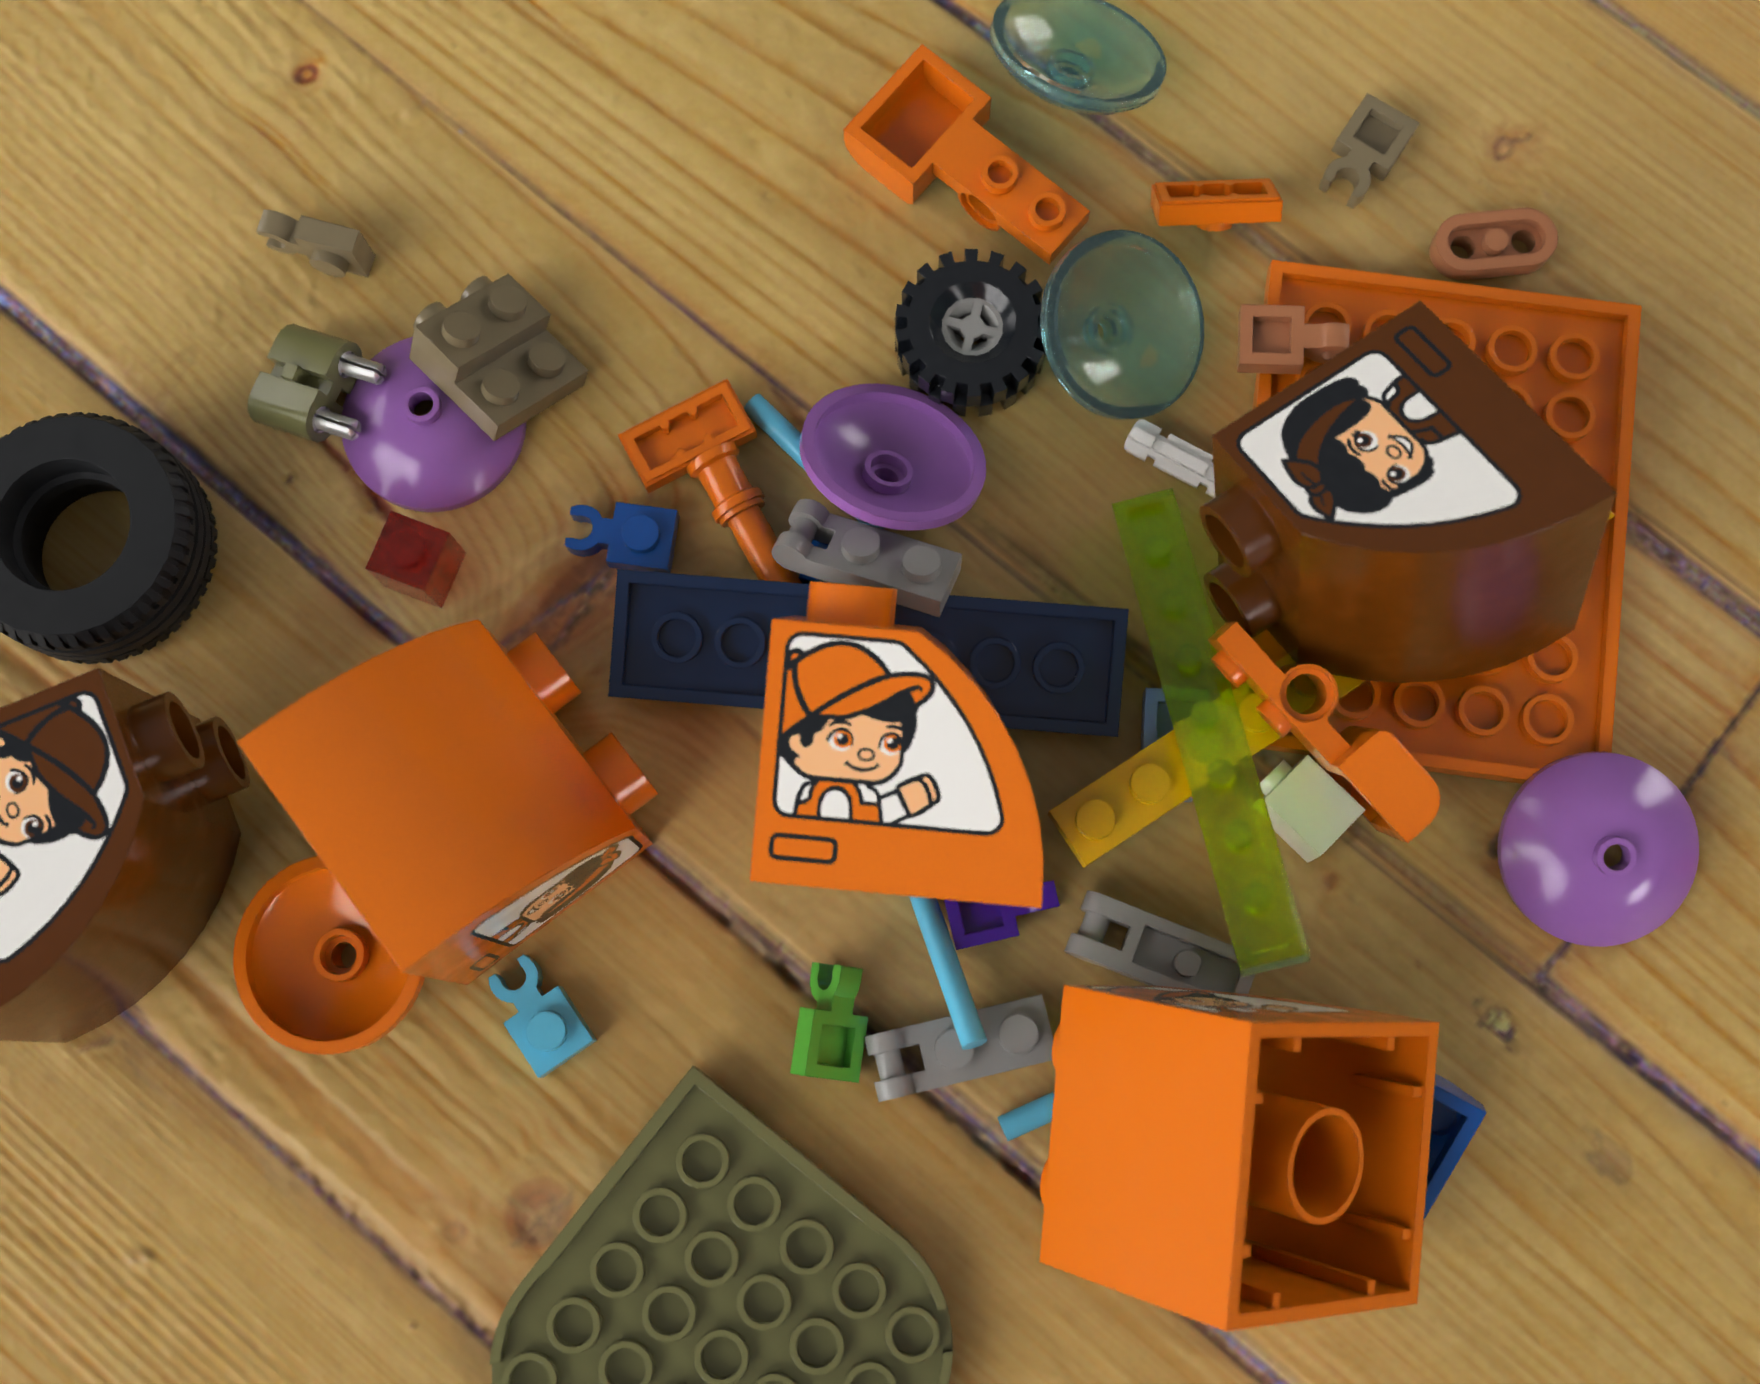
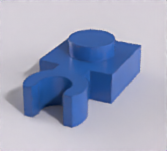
(635, 537)

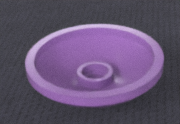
(892, 457)
(427, 459)
(1558, 838)

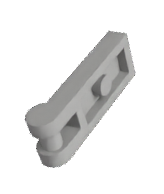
(867, 557)
(1155, 949)
(1015, 1034)

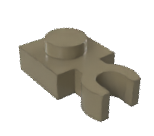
(1368, 146)
(327, 245)

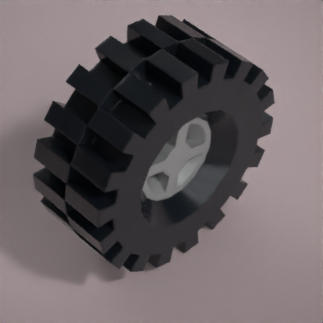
(973, 303)

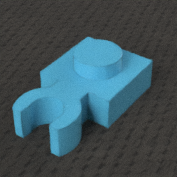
(547, 1024)

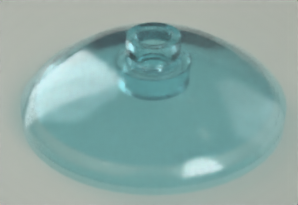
(1078, 54)
(1147, 320)

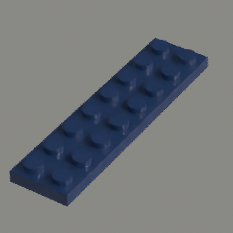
(711, 645)

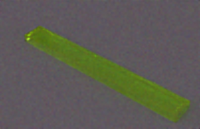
(1210, 738)

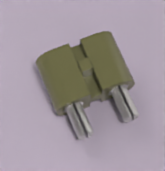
(307, 382)

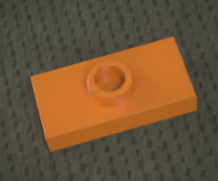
(1216, 203)
(672, 439)

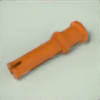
(739, 507)

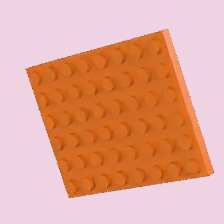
(1579, 374)

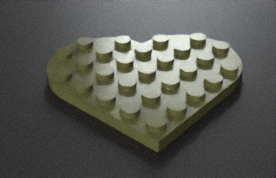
(723, 1265)

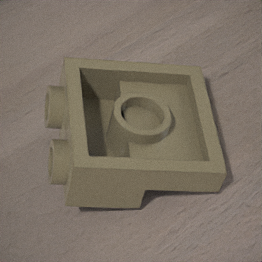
(495, 355)

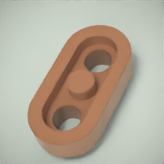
(1489, 246)

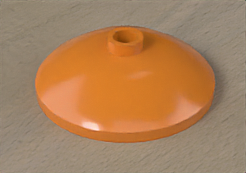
(294, 971)

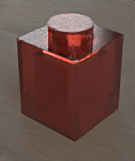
(416, 559)

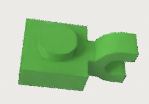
(829, 1037)

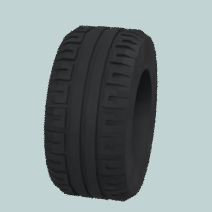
(156, 574)

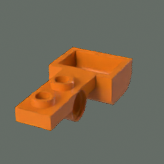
(931, 127)
(1364, 761)

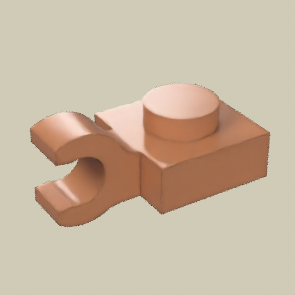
(1277, 340)

